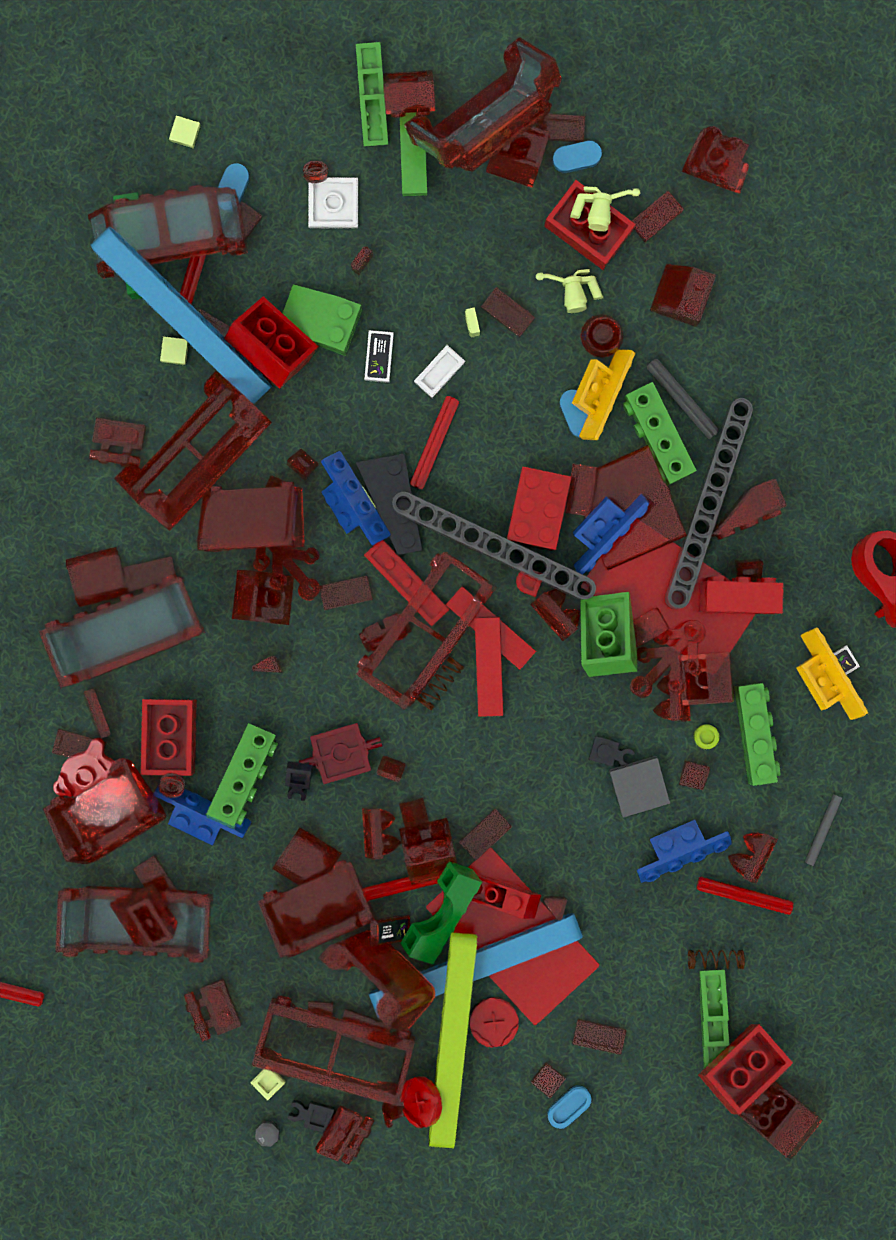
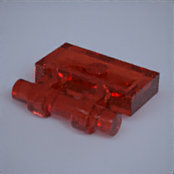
(117, 434)
(220, 1008)
(339, 1133)

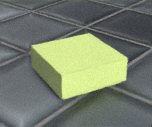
(184, 131)
(472, 322)
(174, 351)
(268, 1083)

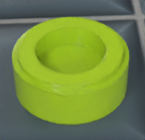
(706, 736)

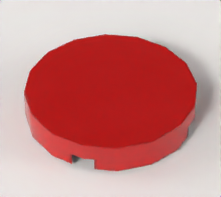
(494, 1022)
(421, 1102)

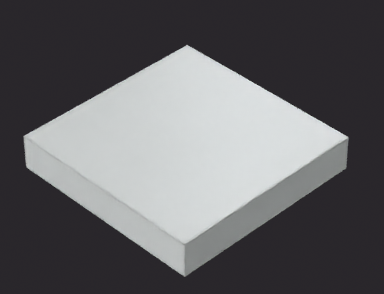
(333, 203)

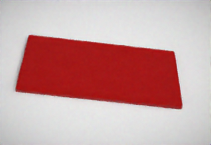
(647, 583)
(538, 982)

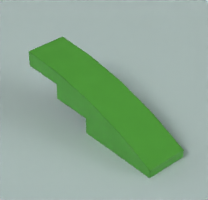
(371, 94)
(412, 163)
(713, 1014)

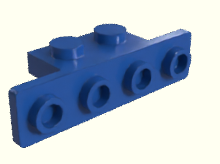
(350, 500)
(604, 527)
(191, 817)
(681, 847)

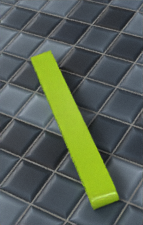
(453, 1036)

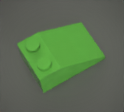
(323, 317)
(608, 635)

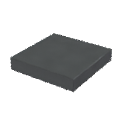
(639, 786)

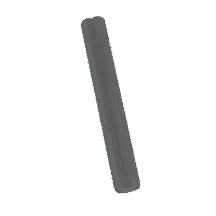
(682, 398)

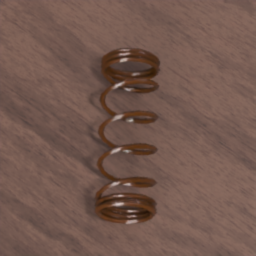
(429, 705)
(740, 964)

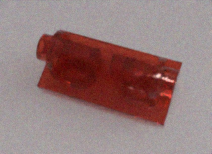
(373, 635)

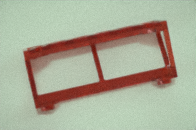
(172, 507)
(368, 664)
(382, 1091)

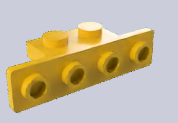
(599, 391)
(826, 677)

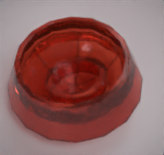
(602, 335)

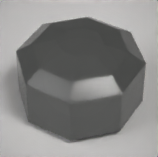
(267, 1133)

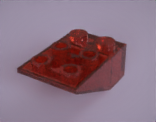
(754, 503)
(781, 1119)

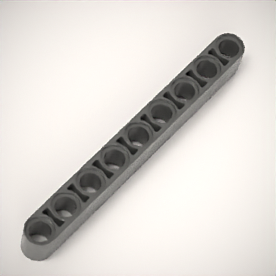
(717, 494)
(506, 546)

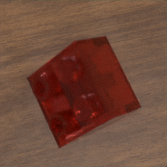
(427, 850)
(145, 917)

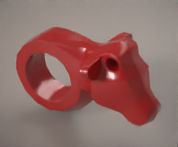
(871, 577)

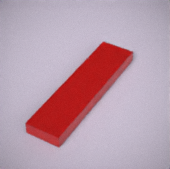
(405, 580)
(512, 646)
(489, 666)

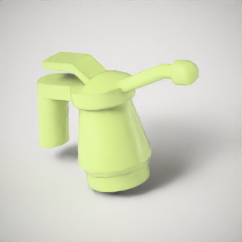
(599, 215)
(574, 295)

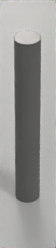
(823, 830)

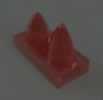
(561, 622)
(672, 708)
(375, 842)
(752, 866)

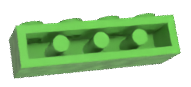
(659, 433)
(756, 734)
(241, 775)

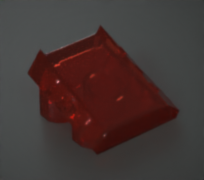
(715, 157)
(97, 577)
(306, 858)

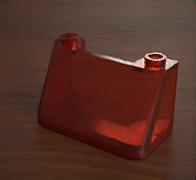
(251, 518)
(104, 815)
(317, 910)
(404, 987)

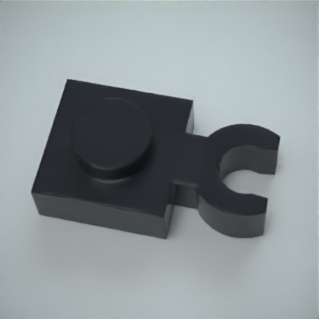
(606, 751)
(298, 779)
(316, 1116)

